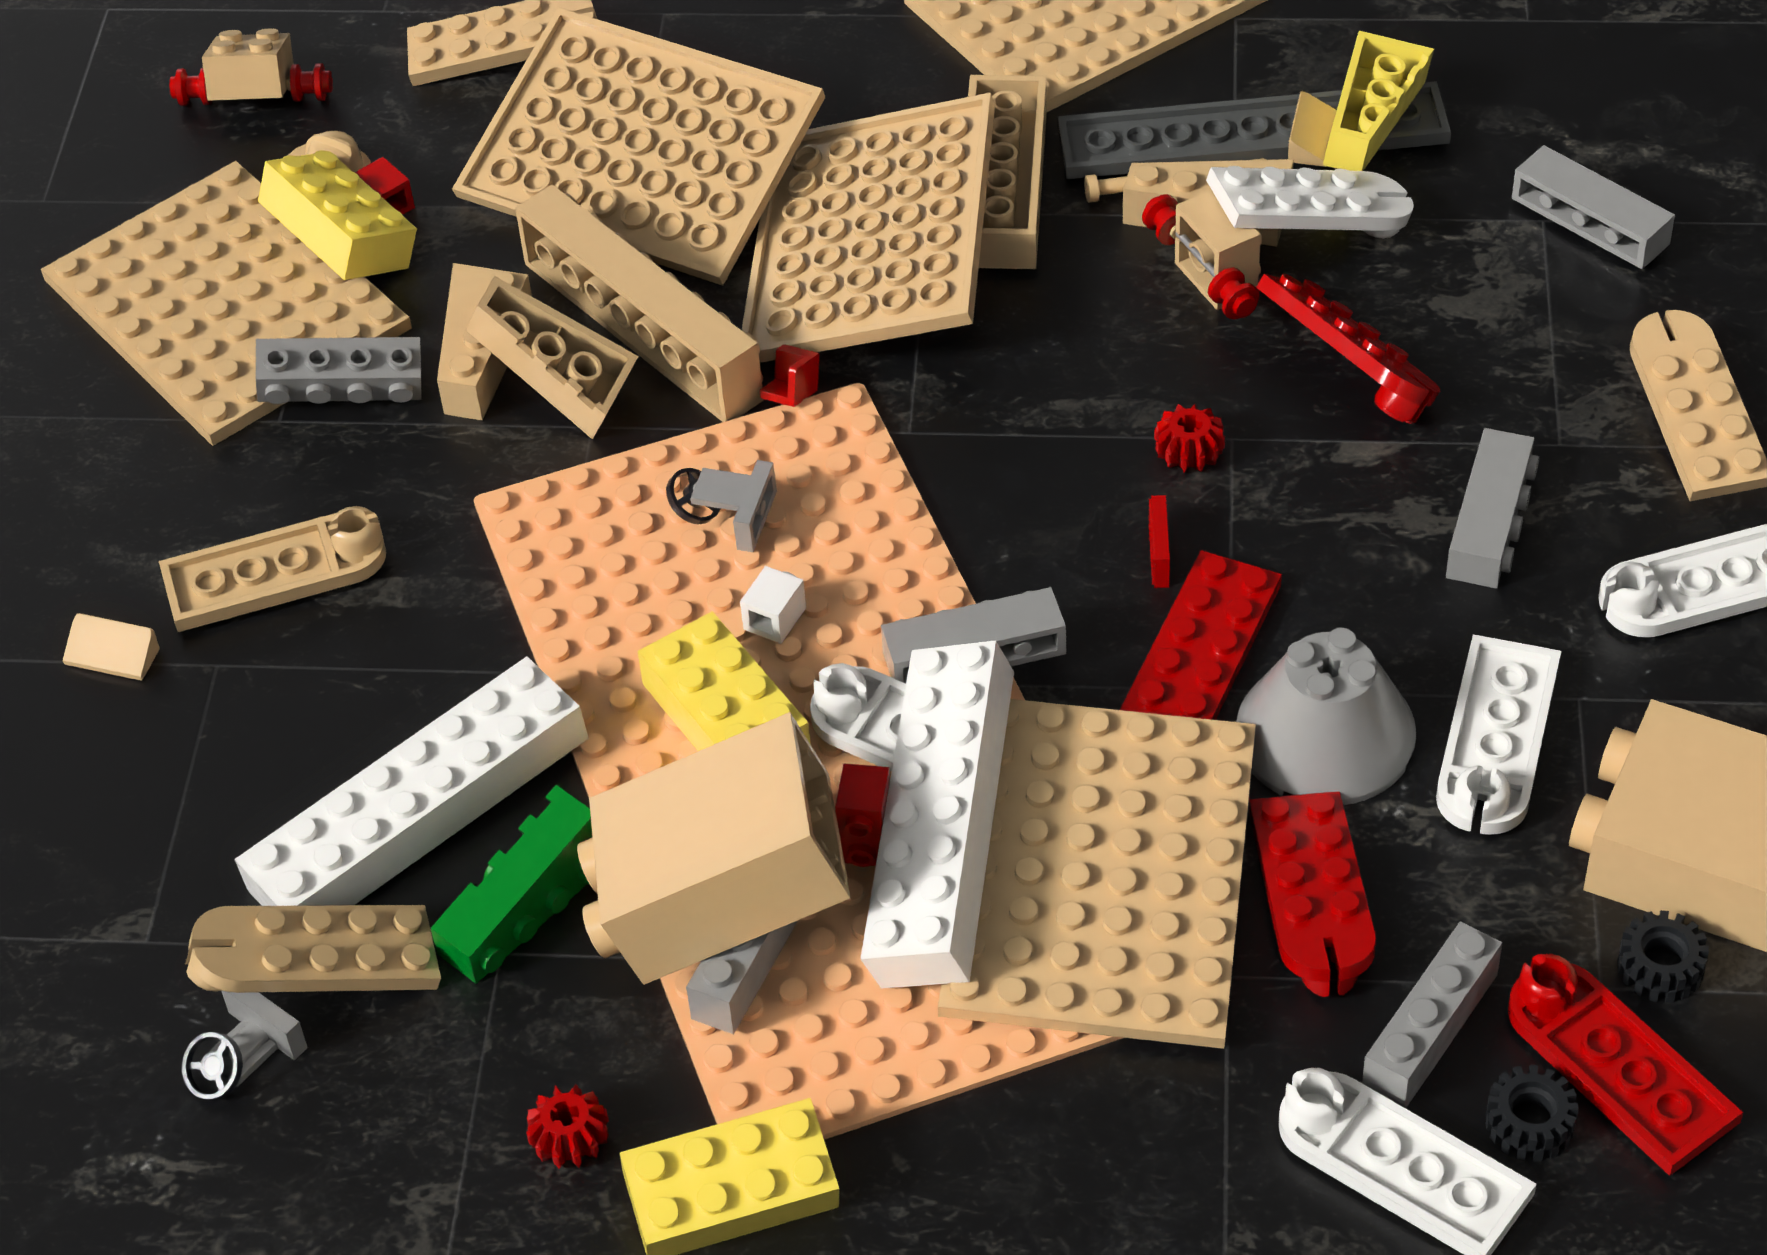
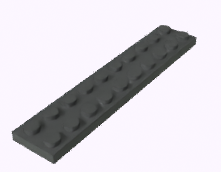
(1219, 132)

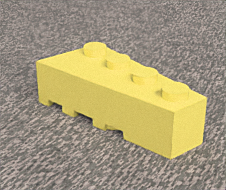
(1375, 95)

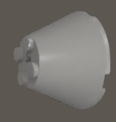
(1329, 721)

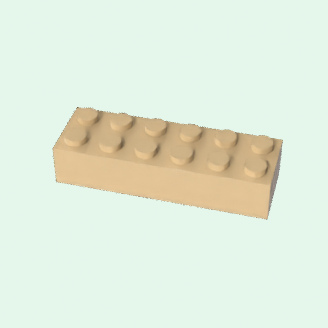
(1014, 169)

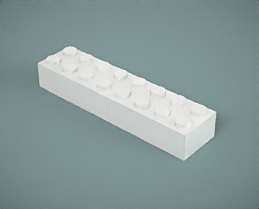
(417, 793)
(938, 817)

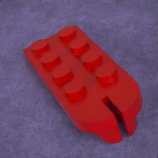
(1403, 387)
(1314, 888)
(1618, 1062)

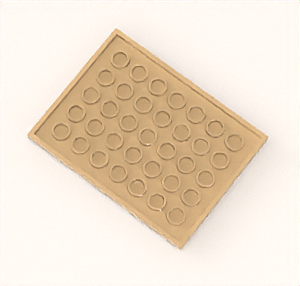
(1070, 40)
(646, 138)
(874, 230)
(198, 285)
(1111, 875)

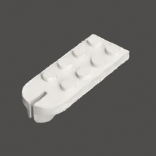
(1311, 199)
(1688, 584)
(858, 711)
(1496, 733)
(1401, 1161)

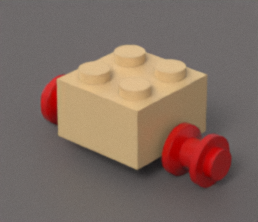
(250, 69)
(1210, 250)

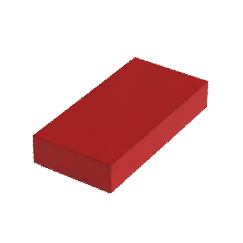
(1159, 541)

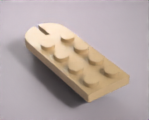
(481, 38)
(1697, 405)
(273, 567)
(313, 949)

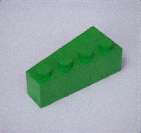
(517, 890)

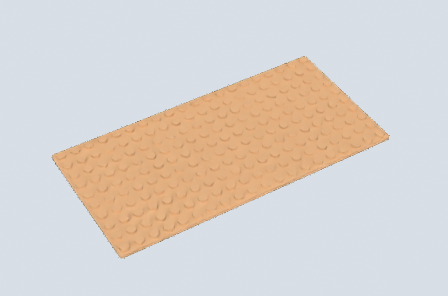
(612, 568)

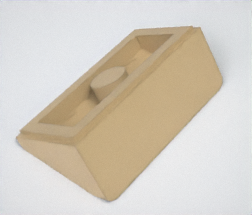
(1310, 130)
(110, 647)

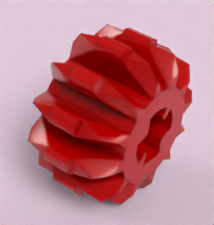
(1189, 437)
(567, 1126)

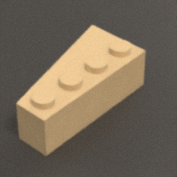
(1182, 182)
(552, 353)
(467, 368)

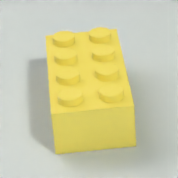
(337, 215)
(711, 683)
(730, 1179)

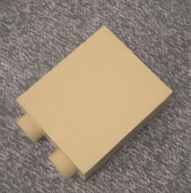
(1682, 823)
(712, 851)

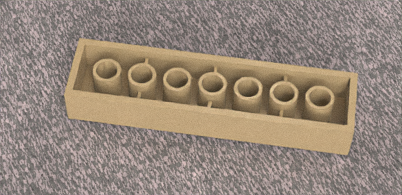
(641, 303)

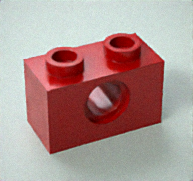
(861, 811)

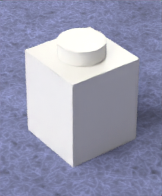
(773, 604)

